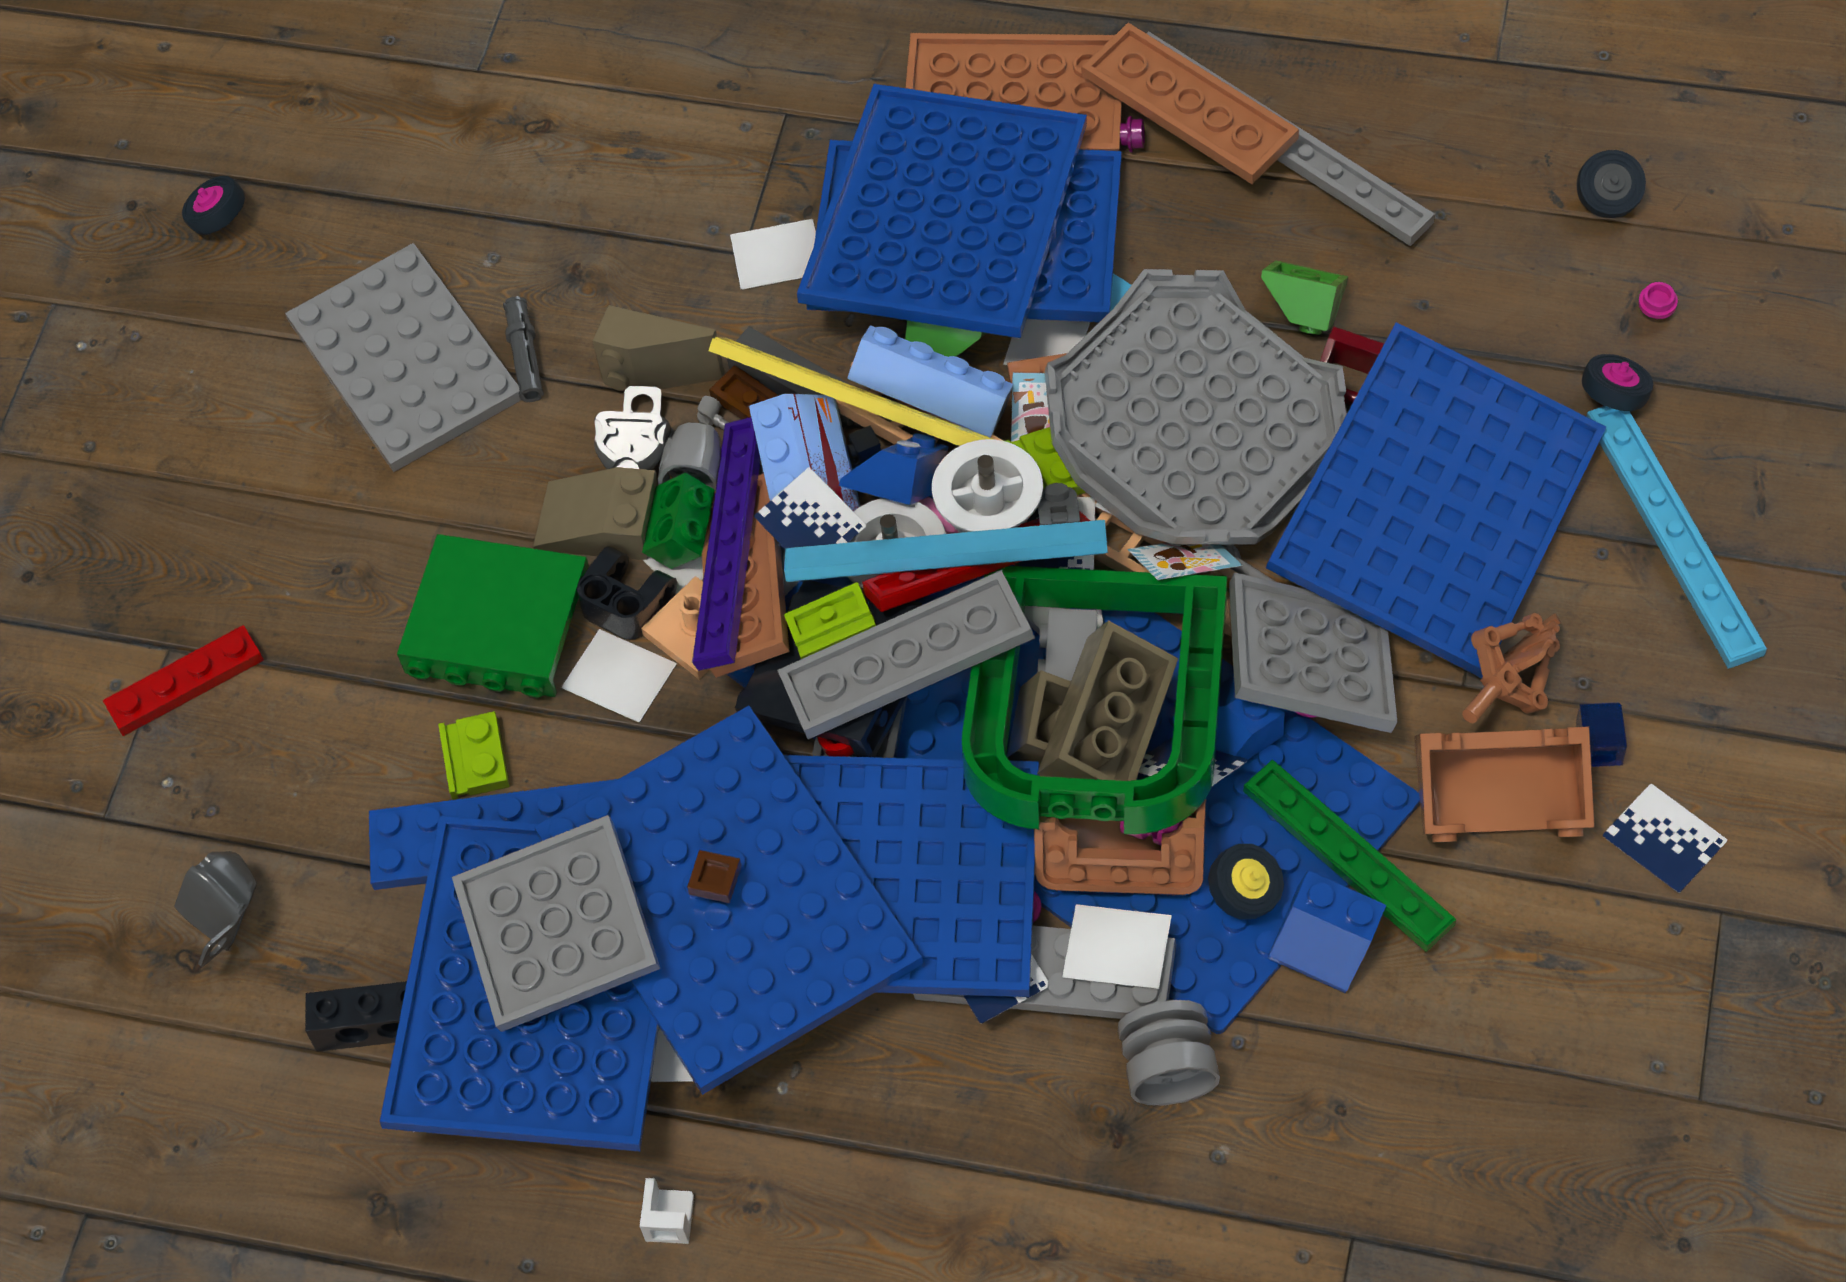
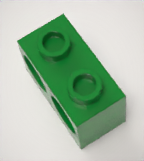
(678, 521)

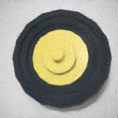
(1246, 881)

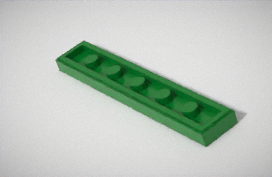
(1349, 855)

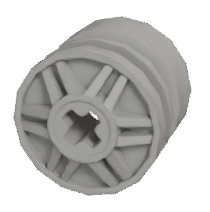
(1168, 1052)

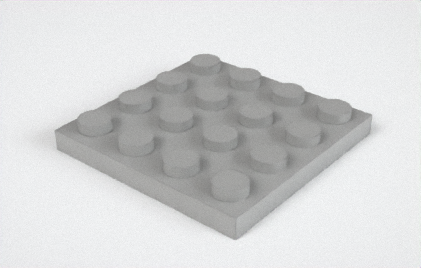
(1309, 655)
(555, 923)

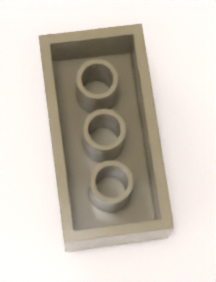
(1109, 708)

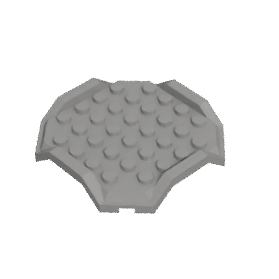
(1192, 413)

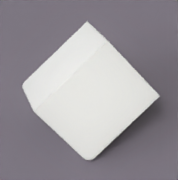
(666, 1214)

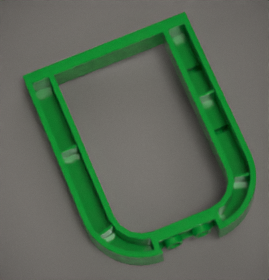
(1142, 804)

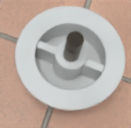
(987, 486)
(894, 520)

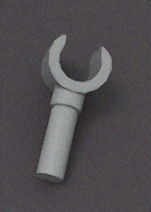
(708, 412)

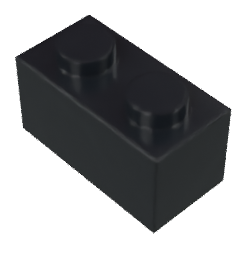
(862, 446)

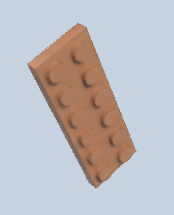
(1190, 103)
(762, 620)

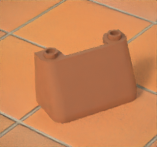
(1505, 782)
(1100, 858)

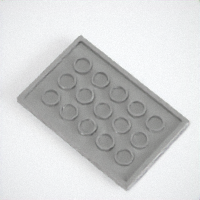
(404, 356)

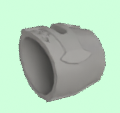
(692, 450)

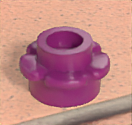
(1132, 133)

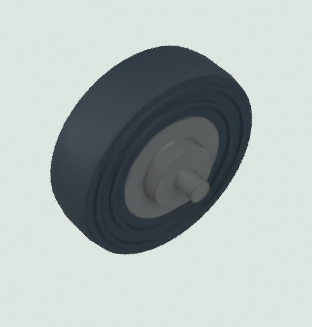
(1611, 184)

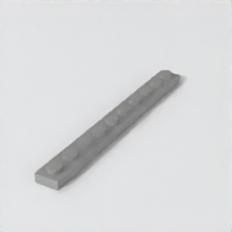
(1348, 181)

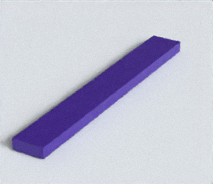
(728, 547)

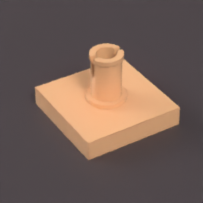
(676, 625)

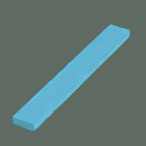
(1678, 538)
(945, 550)

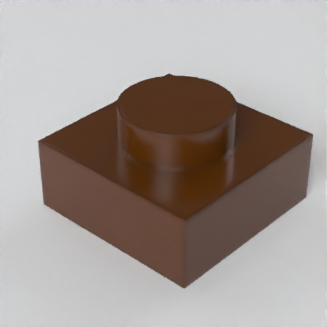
(714, 876)

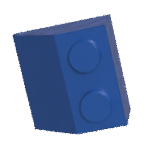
(900, 471)
(1326, 931)

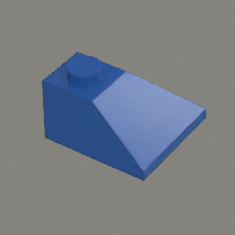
(1244, 725)

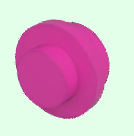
(1658, 300)

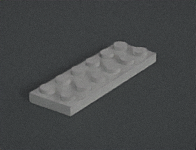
(905, 654)
(1077, 995)

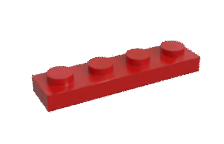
(183, 680)

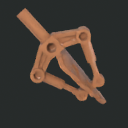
(1502, 671)

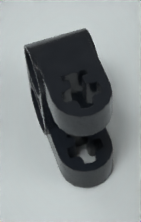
(618, 599)

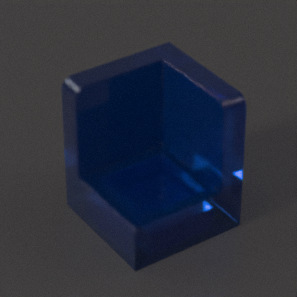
(1606, 732)

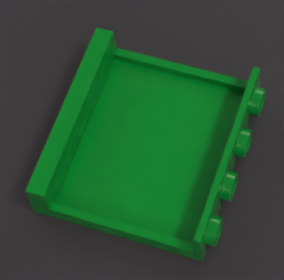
(491, 615)

